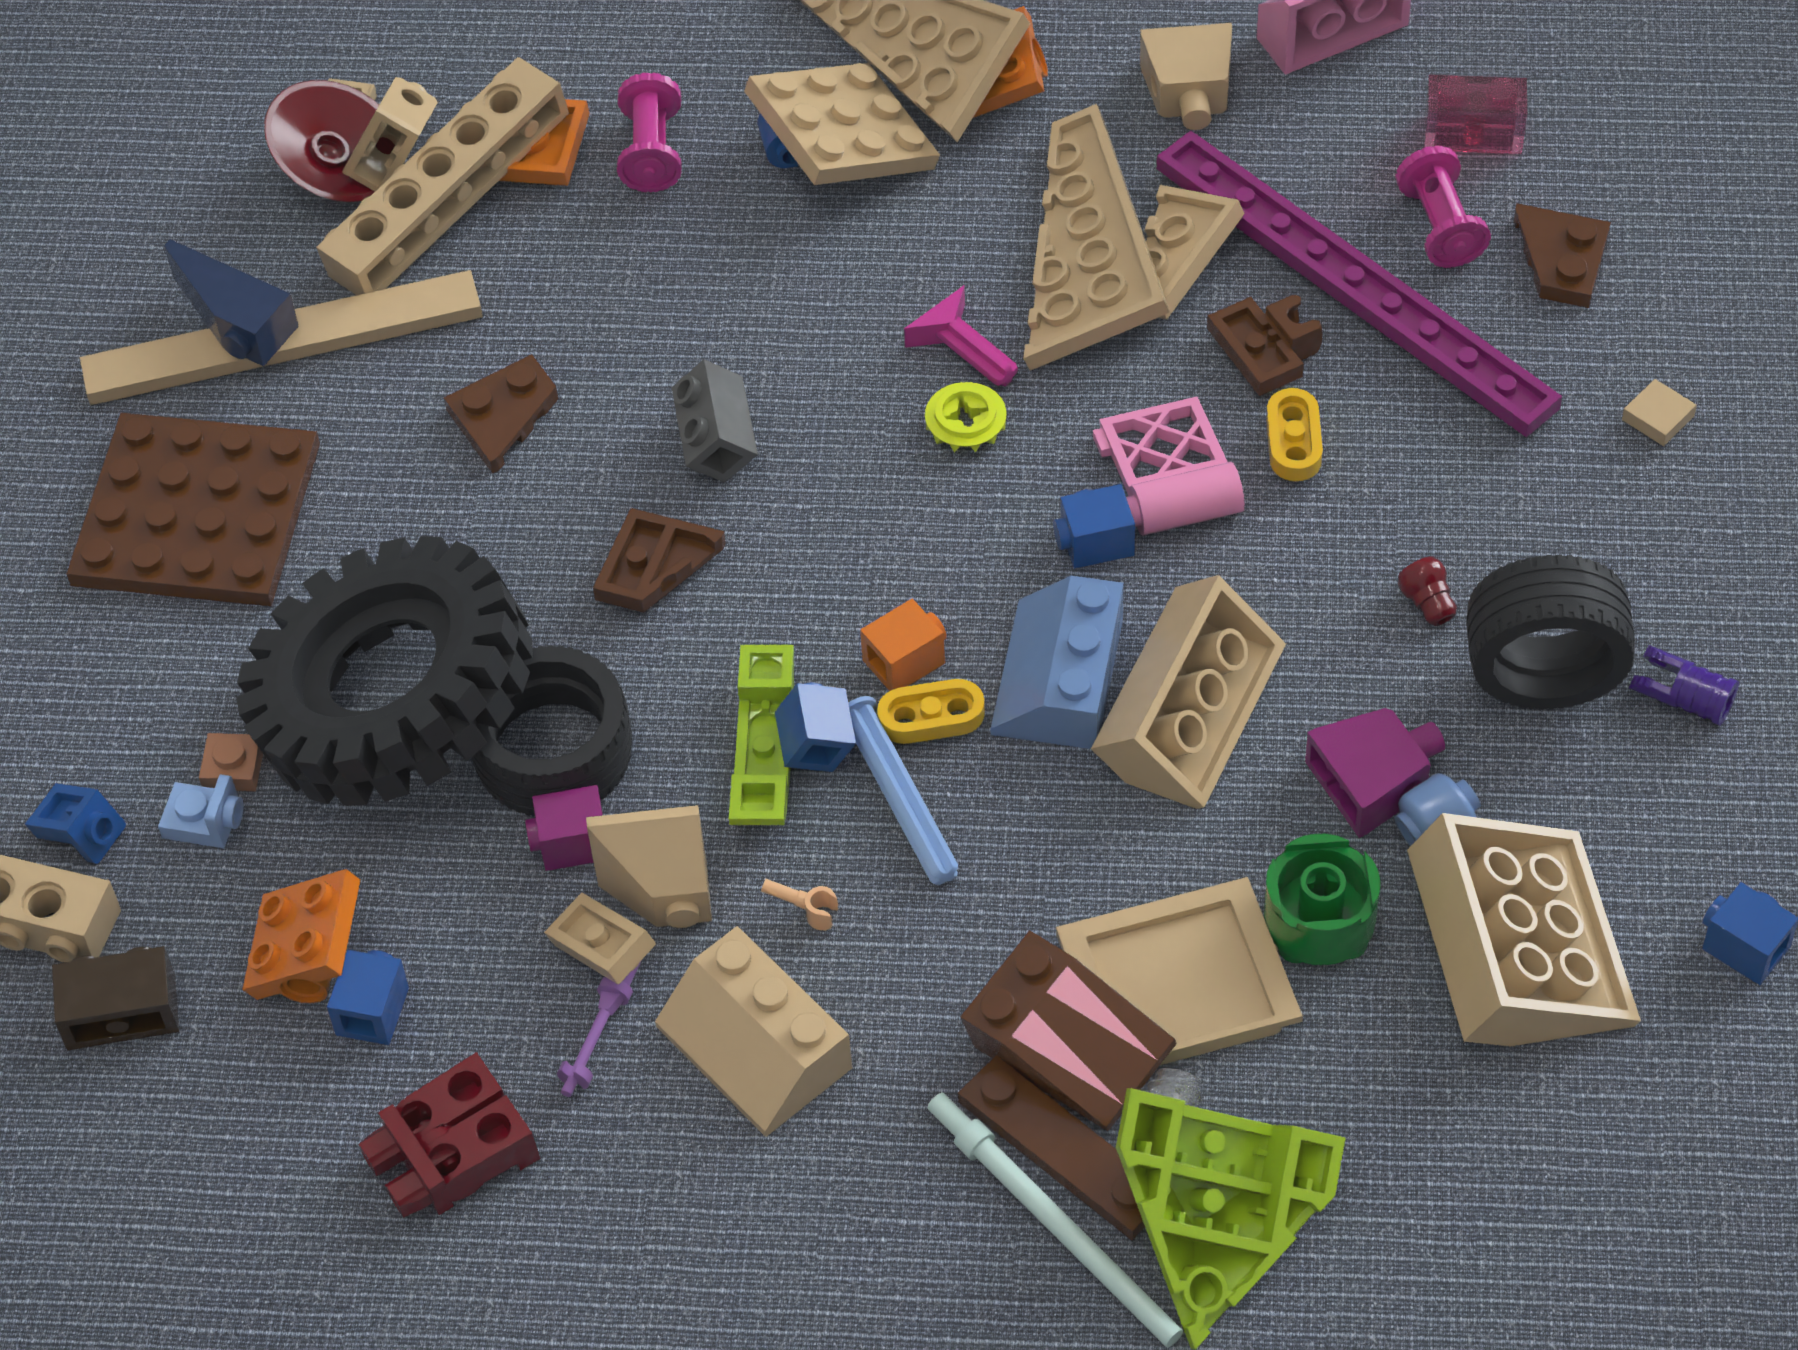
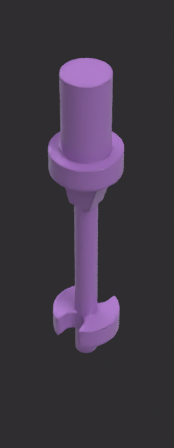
(611, 998)

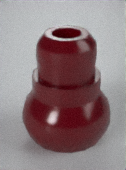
(1427, 587)

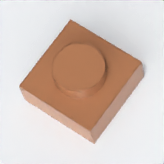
(231, 756)

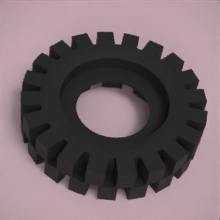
(351, 752)

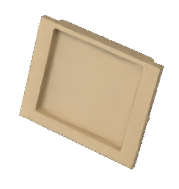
(1192, 966)

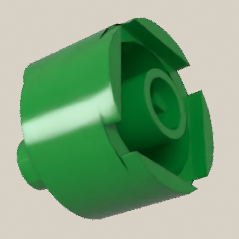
(1321, 900)

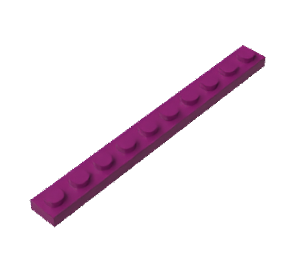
(1365, 287)

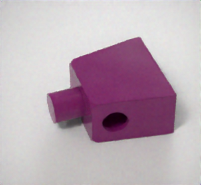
(1371, 764)

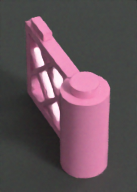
(1180, 490)

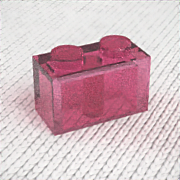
(1476, 113)

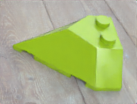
(1220, 1196)

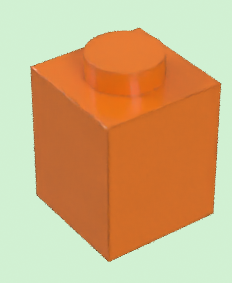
(903, 645)

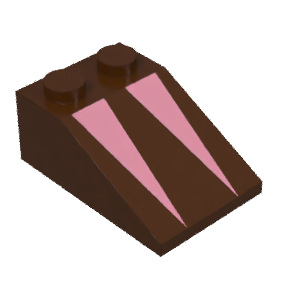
(1066, 1030)

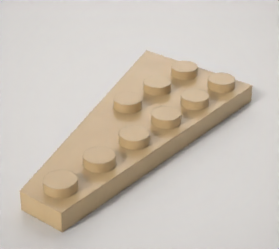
(930, 50)
(1090, 251)

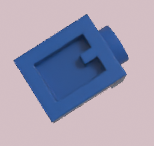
(77, 818)

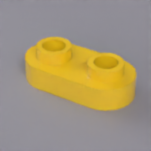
(1294, 438)
(930, 710)

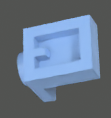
(202, 813)

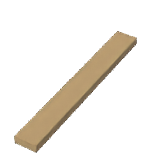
(320, 330)

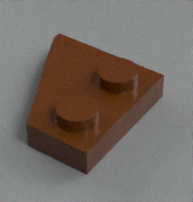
(1562, 252)
(502, 408)
(653, 559)

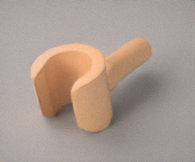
(811, 901)

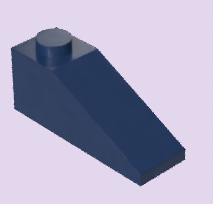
(240, 310)

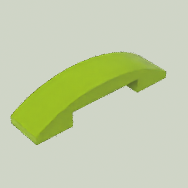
(759, 777)

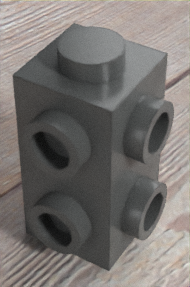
(714, 421)

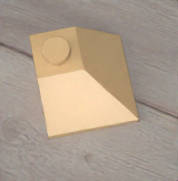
(654, 863)

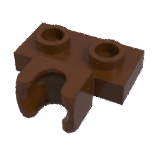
(1267, 344)

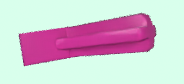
(945, 326)

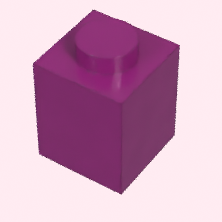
(562, 826)

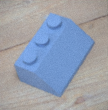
(1060, 663)

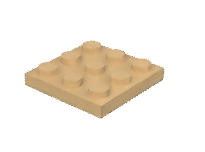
(841, 123)

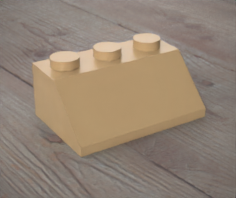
(754, 1032)

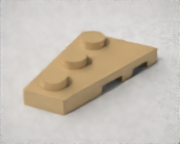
(1187, 236)

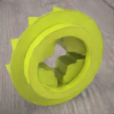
(979, 402)

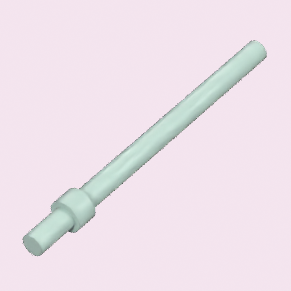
(978, 1143)

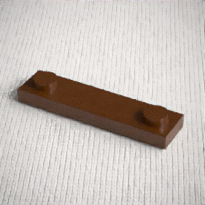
(1053, 1142)

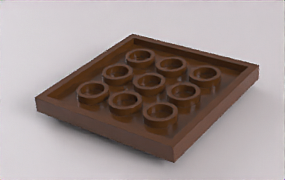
(194, 509)

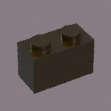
(115, 997)

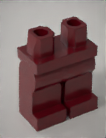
(450, 1139)

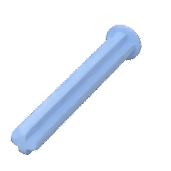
(901, 792)

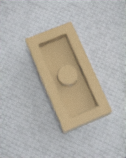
(600, 938)

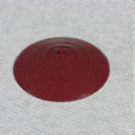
(314, 133)

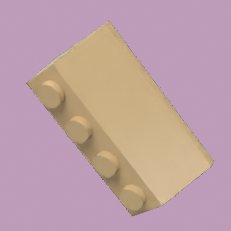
(1189, 693)

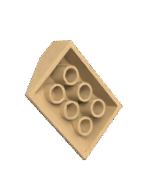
(1520, 931)

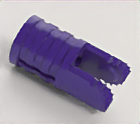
(1694, 688)

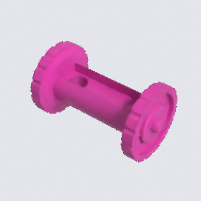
(649, 162)
(1455, 236)

